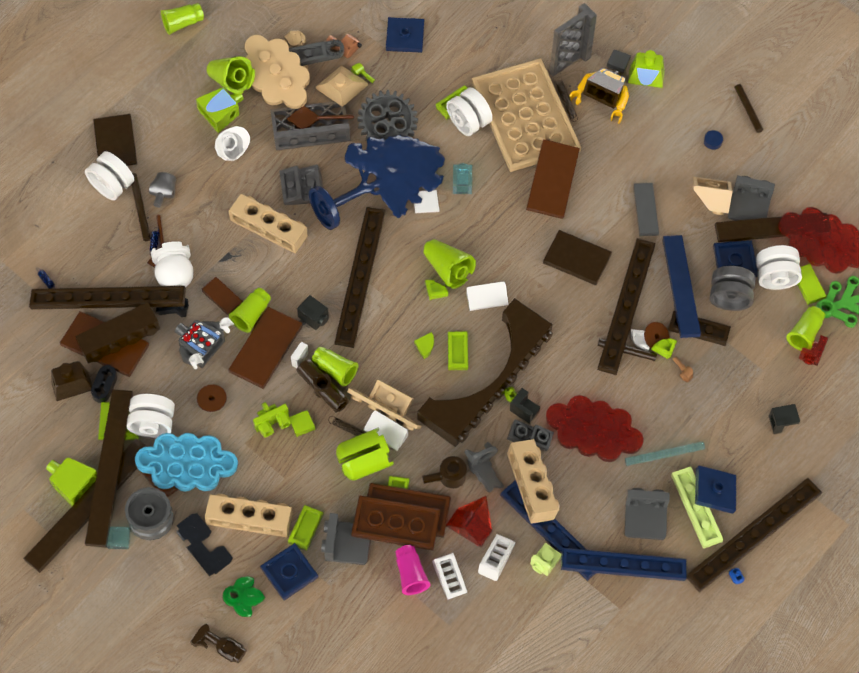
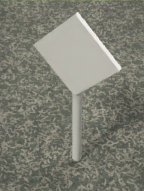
(429, 202)

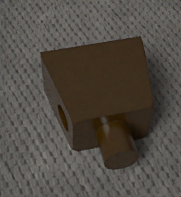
(70, 380)

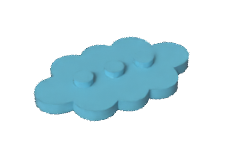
(186, 462)

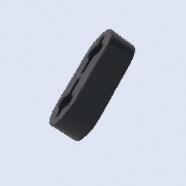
(107, 385)

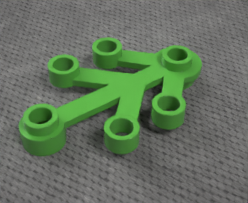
(846, 302)

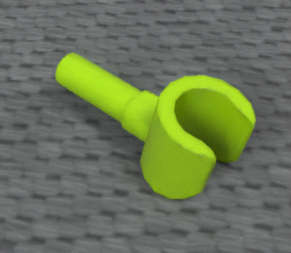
(359, 69)

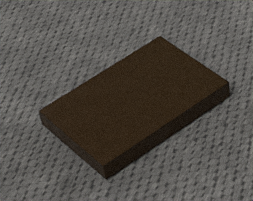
(117, 137)
(577, 257)

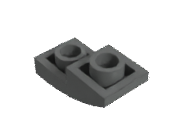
(521, 432)

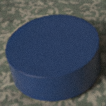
(713, 140)

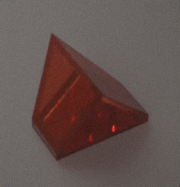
(472, 521)

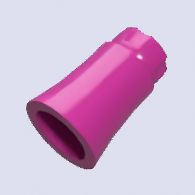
(411, 571)

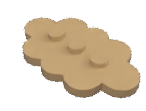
(277, 72)

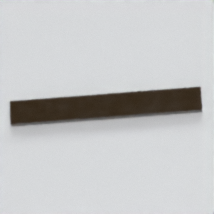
(360, 277)
(107, 297)
(626, 307)
(108, 469)
(77, 516)
(753, 535)

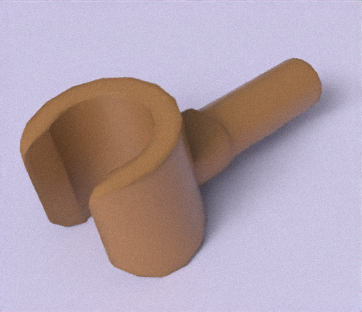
(687, 372)

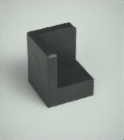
(523, 406)
(782, 417)

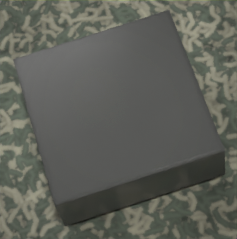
(618, 61)

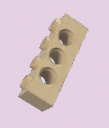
(272, 231)
(524, 473)
(257, 523)

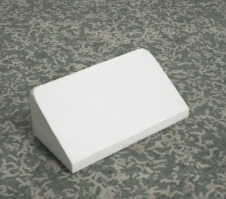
(487, 296)
(392, 431)

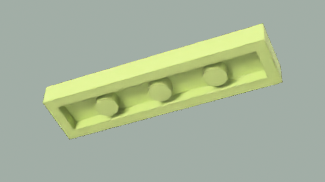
(699, 515)

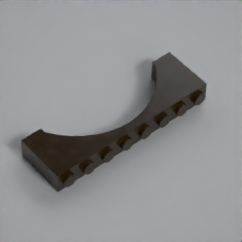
(456, 417)

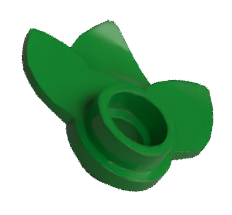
(246, 596)

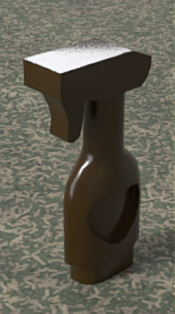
(225, 646)

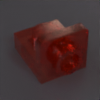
(813, 356)

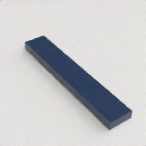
(681, 286)
(550, 530)
(623, 564)

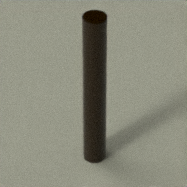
(748, 107)
(633, 351)

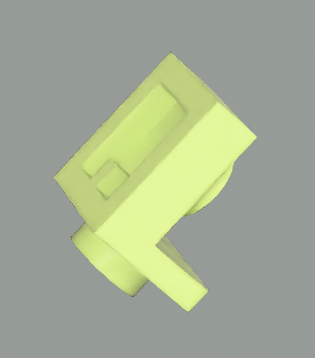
(545, 559)

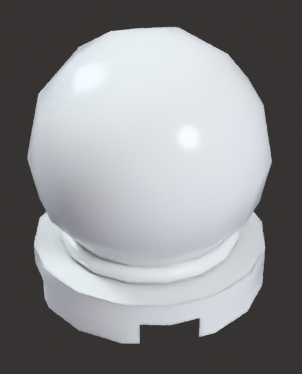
(172, 264)

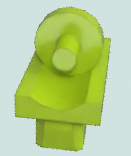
(270, 416)

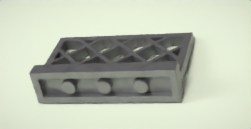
(574, 41)
(313, 135)

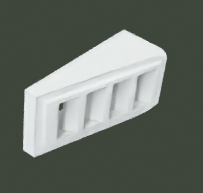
(437, 565)
(490, 568)

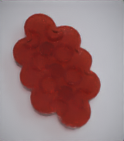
(822, 239)
(594, 428)

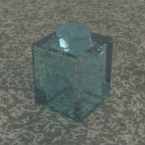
(462, 179)

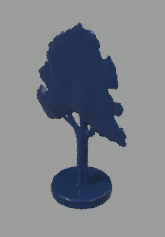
(399, 168)

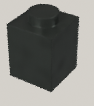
(313, 312)

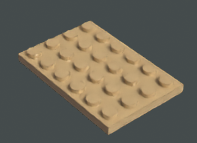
(524, 112)

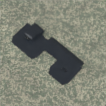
(196, 531)

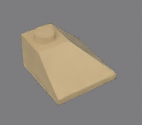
(341, 86)
(714, 194)

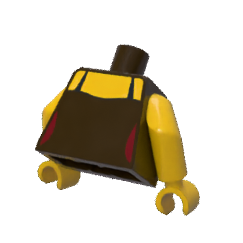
(605, 88)

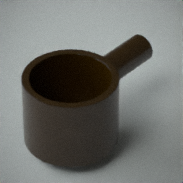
(451, 473)

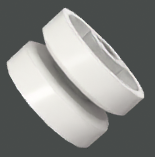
(469, 111)
(109, 175)
(778, 267)
(150, 415)

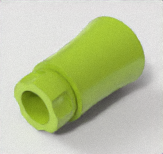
(181, 17)
(249, 310)
(806, 329)
(336, 366)

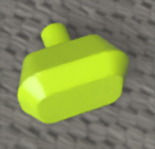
(510, 393)

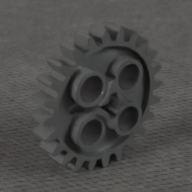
(382, 104)

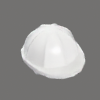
(232, 143)

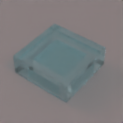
(119, 538)

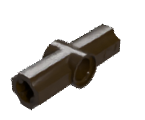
(330, 393)

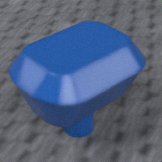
(736, 575)

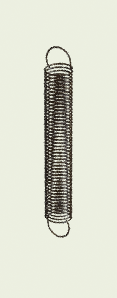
(567, 99)
(361, 431)

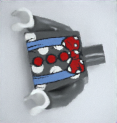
(201, 340)

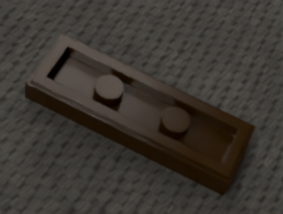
(710, 330)

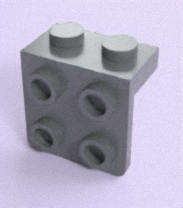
(750, 198)
(646, 514)
(340, 545)

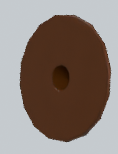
(655, 332)
(211, 398)

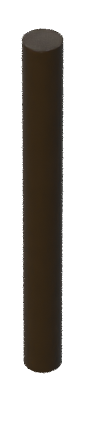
(140, 209)

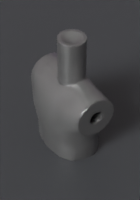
(162, 187)

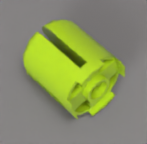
(363, 455)

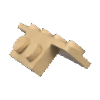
(388, 400)

